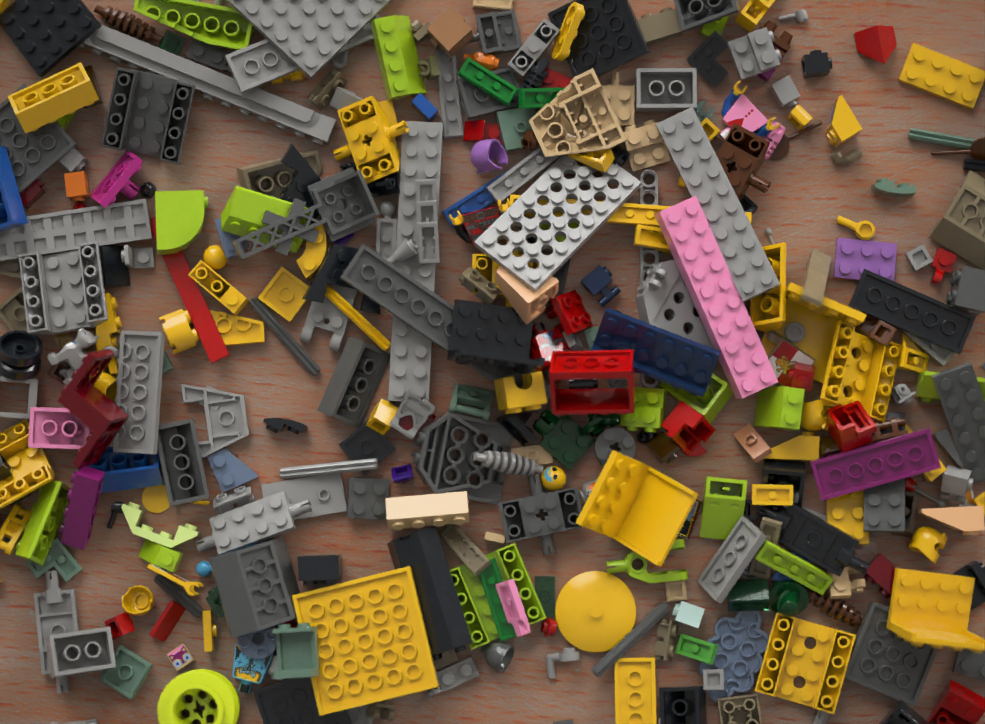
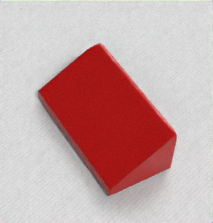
(167, 621)

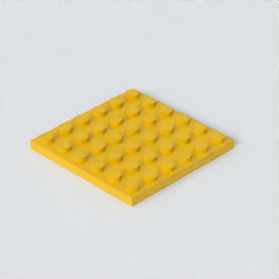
(368, 640)

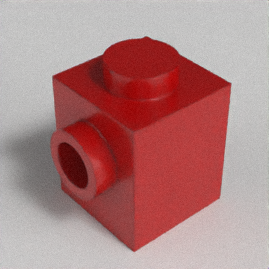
(801, 376)

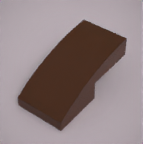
(876, 330)

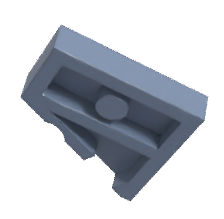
(230, 470)

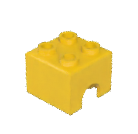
(529, 396)

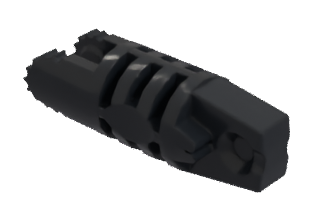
(535, 76)

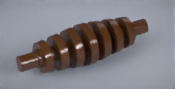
(128, 24)
(855, 618)

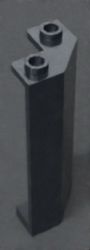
(435, 589)

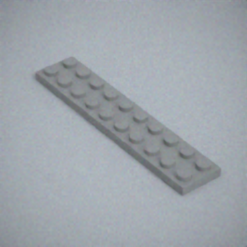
(719, 203)

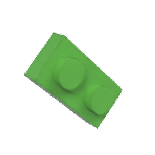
(696, 649)

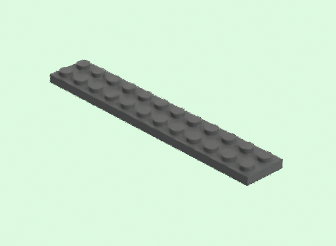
(416, 306)

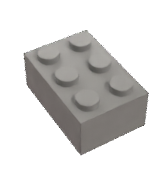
(665, 89)
(80, 652)

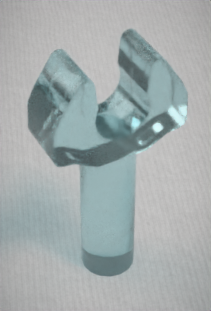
(702, 115)

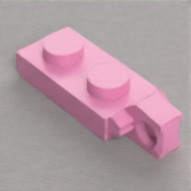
(513, 607)

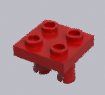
(570, 313)

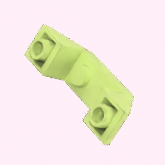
(134, 515)

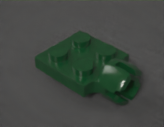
(562, 438)

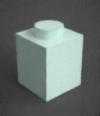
(688, 613)

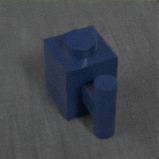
(597, 282)

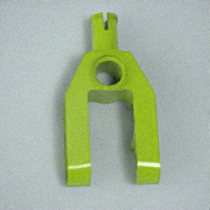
(642, 574)

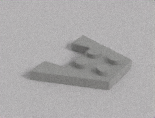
(226, 424)

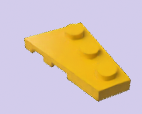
(239, 330)

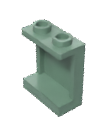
(296, 651)

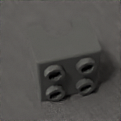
(967, 290)

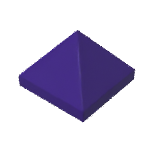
(402, 474)

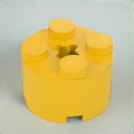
(178, 331)

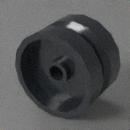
(20, 355)

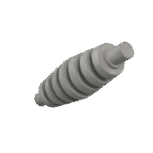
(508, 463)

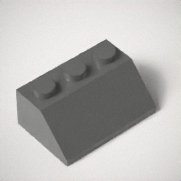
(700, 12)

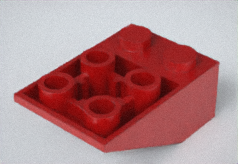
(957, 706)

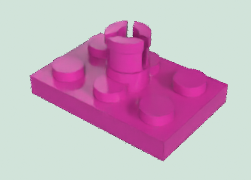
(118, 180)

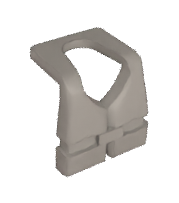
(414, 406)

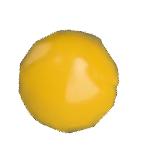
(138, 600)

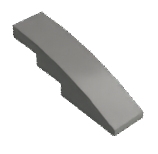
(427, 221)

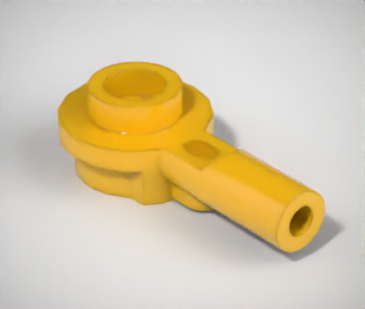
(864, 230)

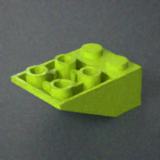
(721, 506)

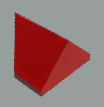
(876, 42)

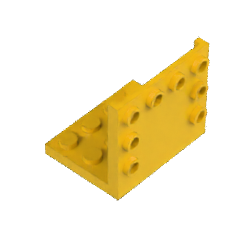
(818, 326)
(637, 507)
(933, 610)

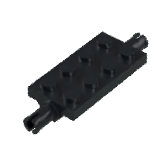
(816, 539)

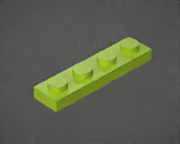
(794, 567)

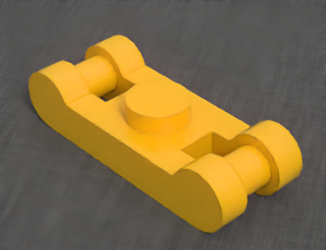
(13, 528)

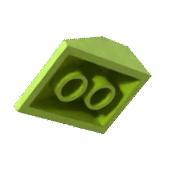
(710, 405)

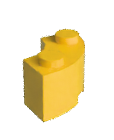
(314, 254)

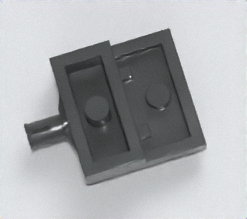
(497, 32)

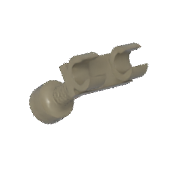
(386, 713)

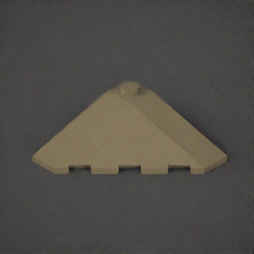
(273, 176)

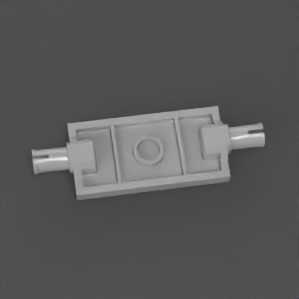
(253, 523)
(55, 614)

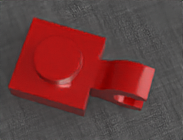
(942, 263)

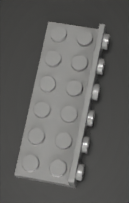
(139, 390)

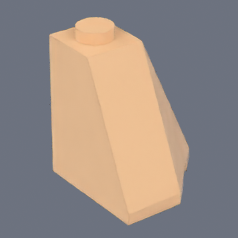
(523, 299)

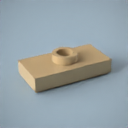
(535, 453)

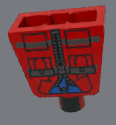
(545, 343)

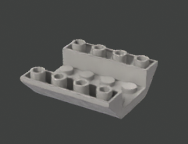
(63, 290)

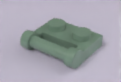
(473, 397)

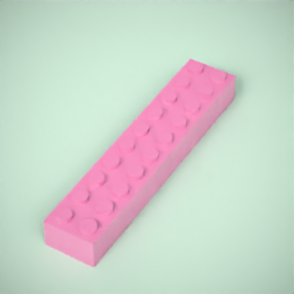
(716, 297)

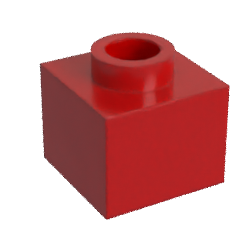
(120, 625)

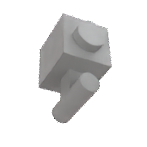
(956, 484)

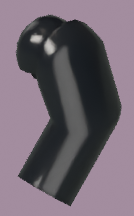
(645, 437)

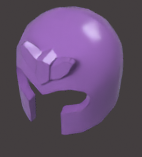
(485, 153)

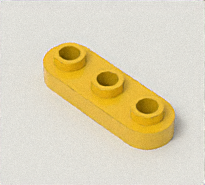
(568, 31)

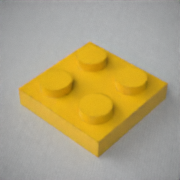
(284, 294)

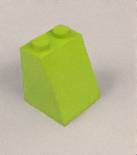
(779, 408)

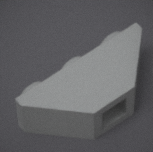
(534, 47)

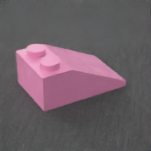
(56, 429)

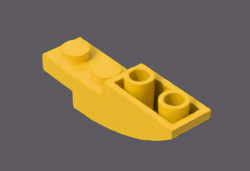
(108, 329)

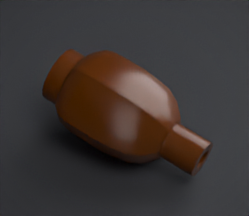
(530, 141)

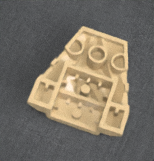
(577, 120)

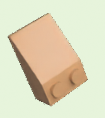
(964, 519)

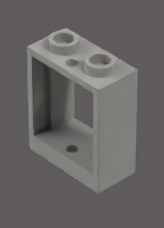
(32, 398)

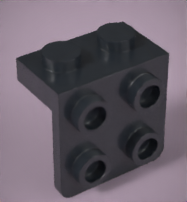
(977, 571)

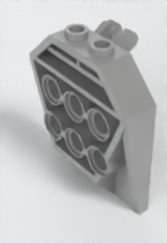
(657, 296)

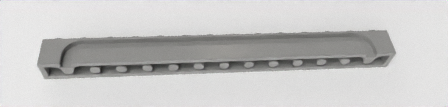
(212, 84)

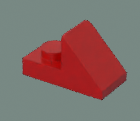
(479, 130)

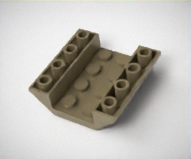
(964, 222)

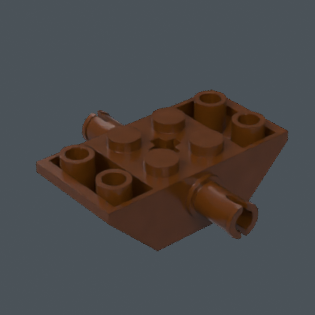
(747, 154)

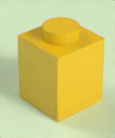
(382, 416)

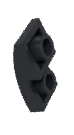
(276, 424)

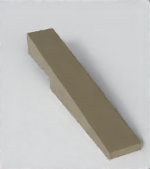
(815, 277)

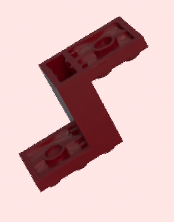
(92, 407)

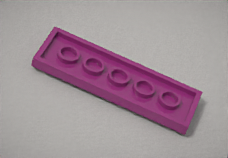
(875, 464)

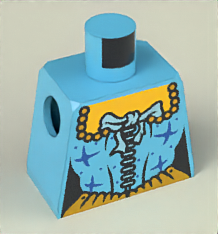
(249, 669)

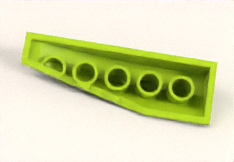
(200, 20)

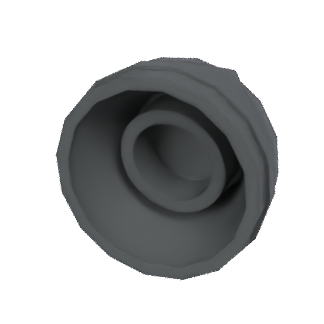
(498, 655)

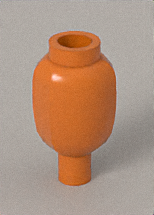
(488, 61)

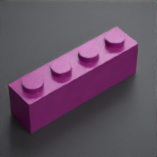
(82, 507)

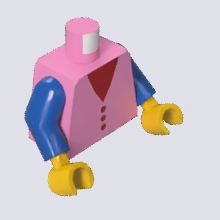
(742, 112)

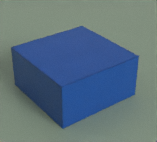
(424, 107)

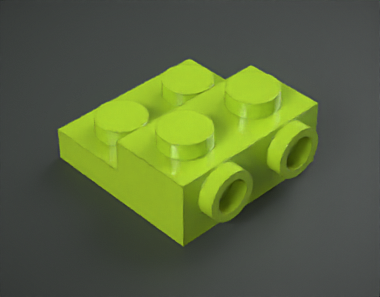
(648, 410)

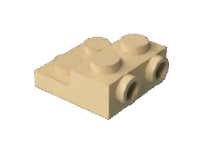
(645, 146)

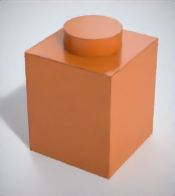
(77, 186)

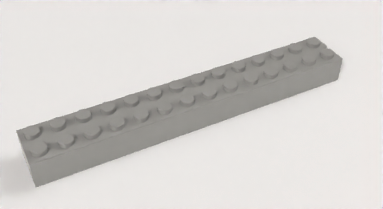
(410, 349)

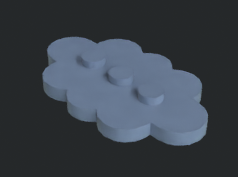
(738, 652)

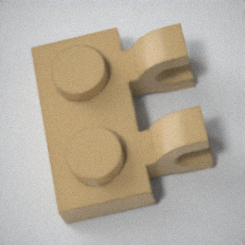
(842, 588)

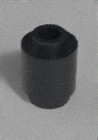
(583, 383)

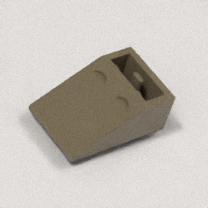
(739, 710)

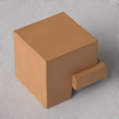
(449, 32)

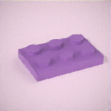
(856, 255)

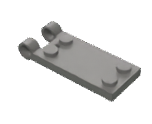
(327, 310)

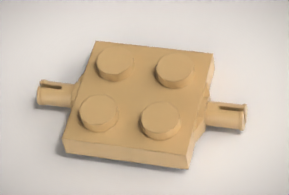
(621, 100)

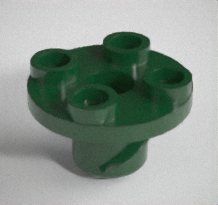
(598, 422)
(788, 597)

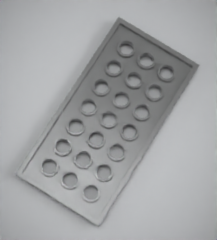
(559, 226)

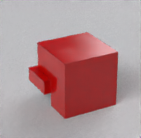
(850, 425)
(687, 427)

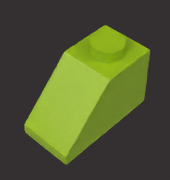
(161, 555)

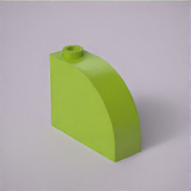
(178, 219)

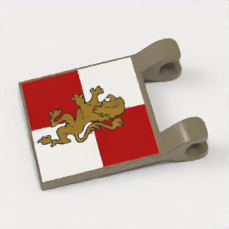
(784, 357)

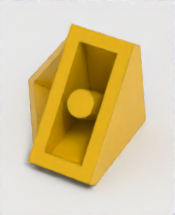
(911, 356)

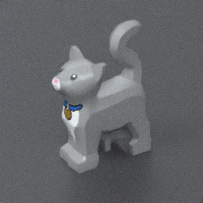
(74, 353)

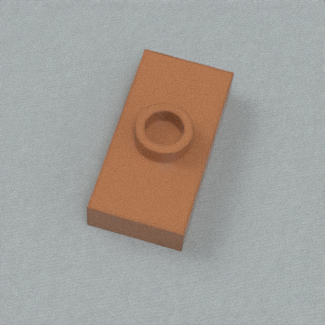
(752, 443)

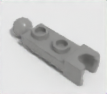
(386, 231)

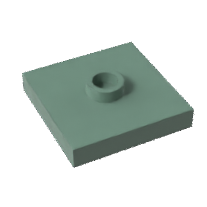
(513, 126)
(128, 674)

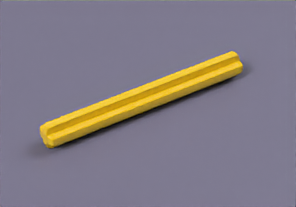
(357, 318)

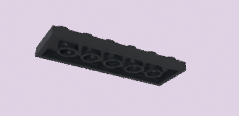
(911, 311)

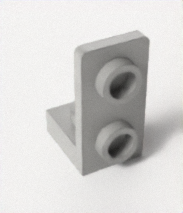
(138, 258)

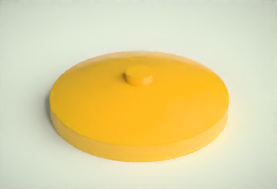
(595, 611)

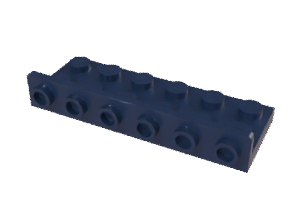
(658, 352)

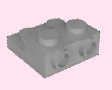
(754, 53)

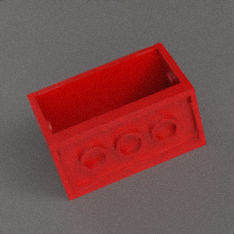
(592, 365)

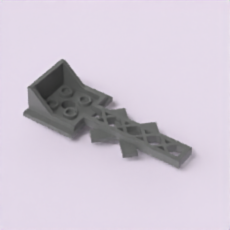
(345, 186)

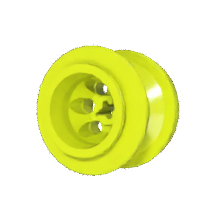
(216, 686)

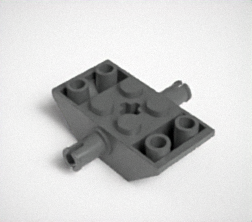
(520, 517)

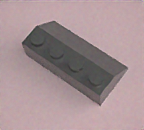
(354, 382)
(182, 463)

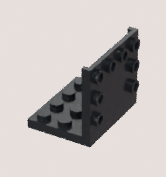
(490, 337)

